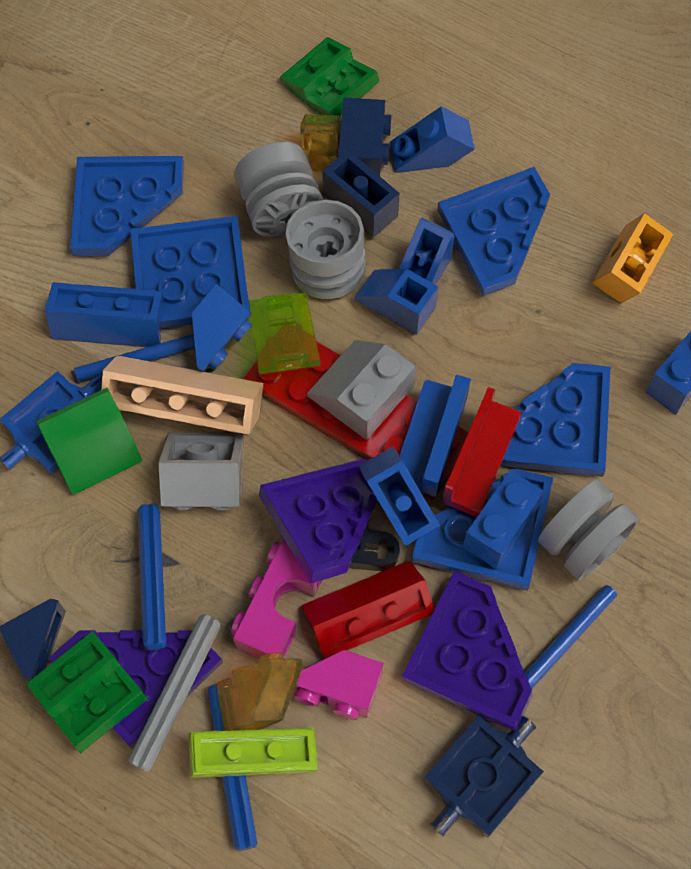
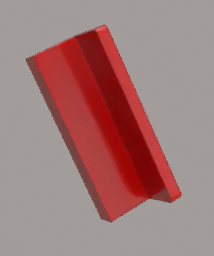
(481, 455)
(369, 609)

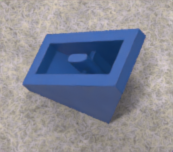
(429, 251)

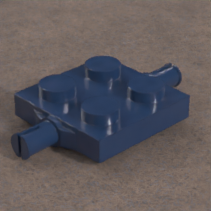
(483, 776)

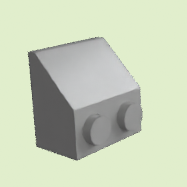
(364, 385)
(202, 470)

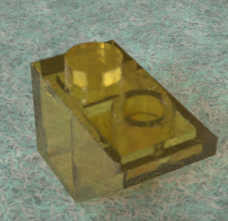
(320, 139)
(258, 693)

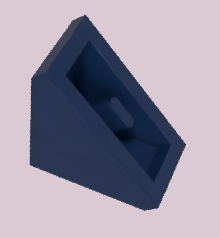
(34, 636)

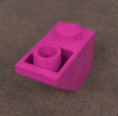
(341, 682)

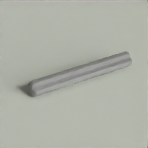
(174, 693)

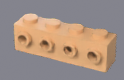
(183, 394)

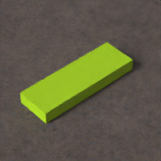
(252, 752)

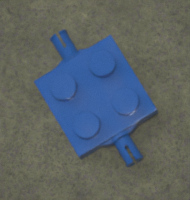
(43, 401)

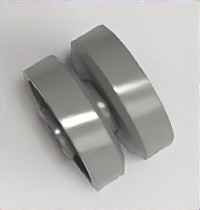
(588, 530)

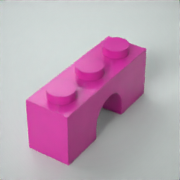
(262, 627)

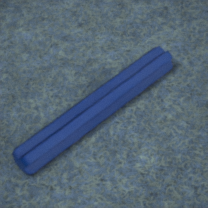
(151, 577)
(235, 791)

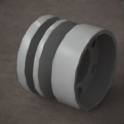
(274, 185)
(326, 249)

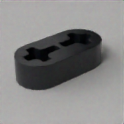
(369, 559)

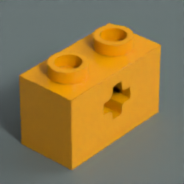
(632, 258)

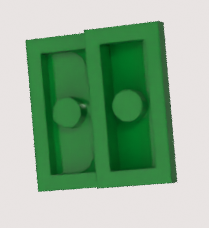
(328, 76)
(89, 440)
(86, 692)

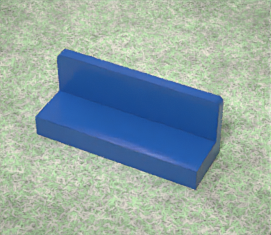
(104, 314)
(433, 432)

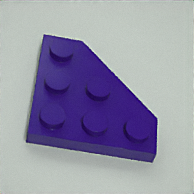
(322, 516)
(470, 655)
(146, 668)

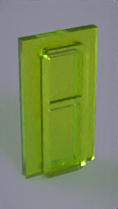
(283, 333)

